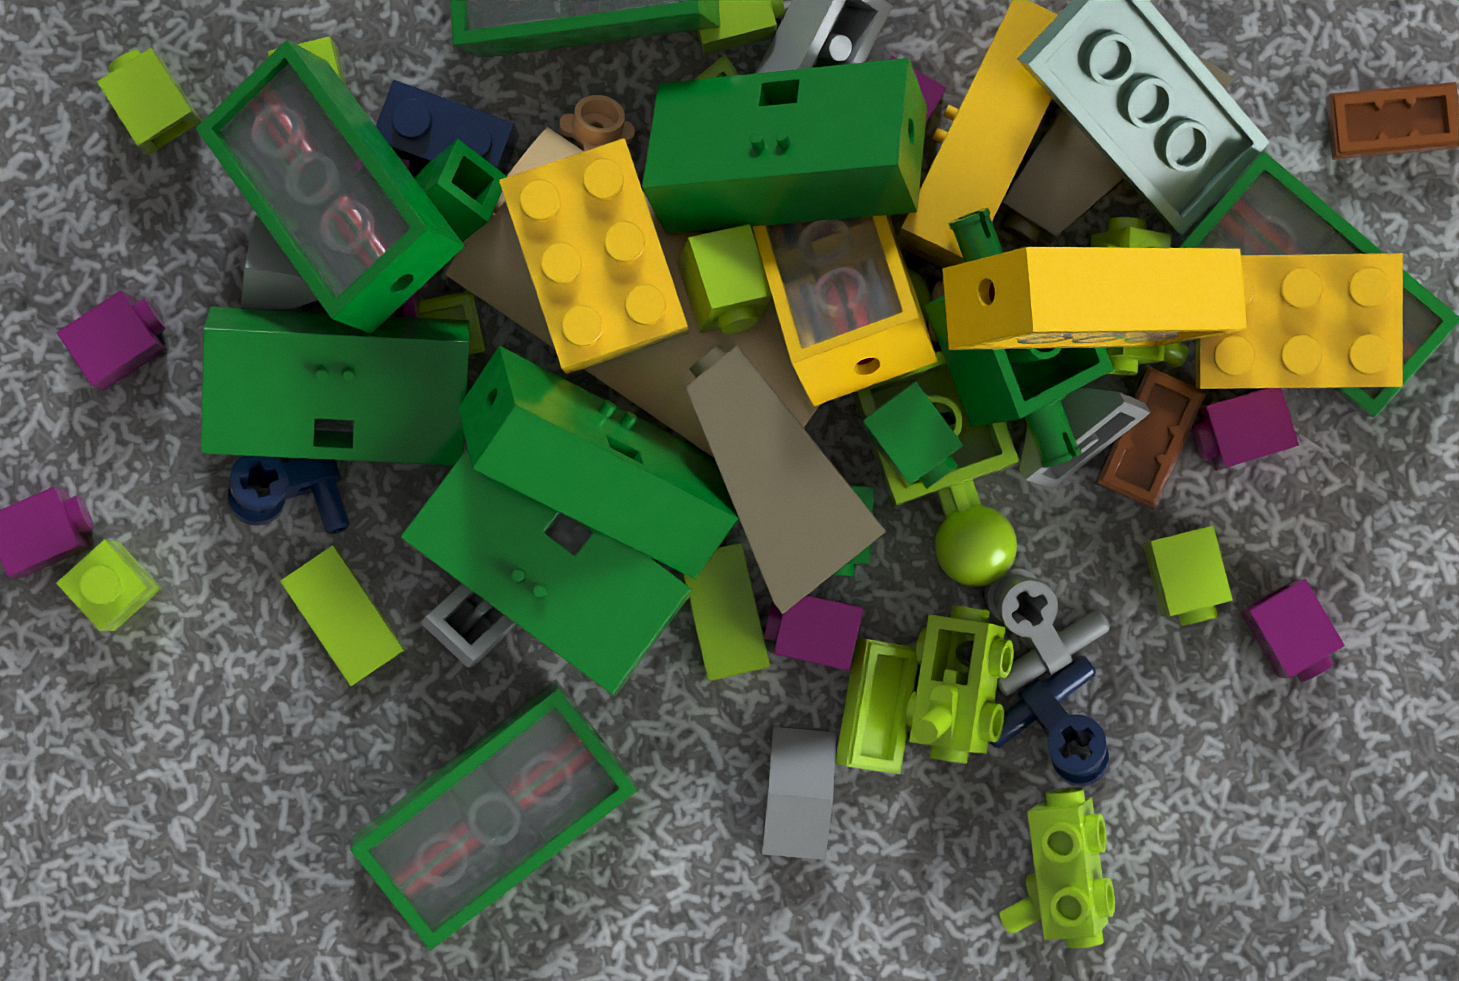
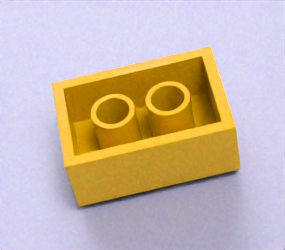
(594, 256)
(1312, 325)

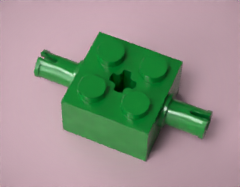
(1015, 382)

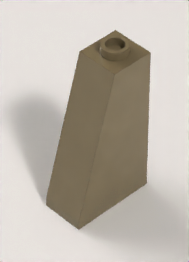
(1064, 180)
(783, 486)

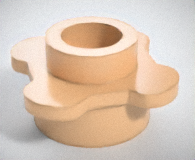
(596, 122)

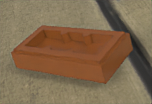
(1393, 120)
(1146, 454)

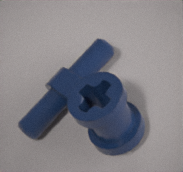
(286, 482)
(1042, 704)

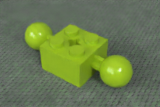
(974, 540)

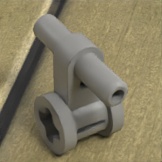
(1050, 649)

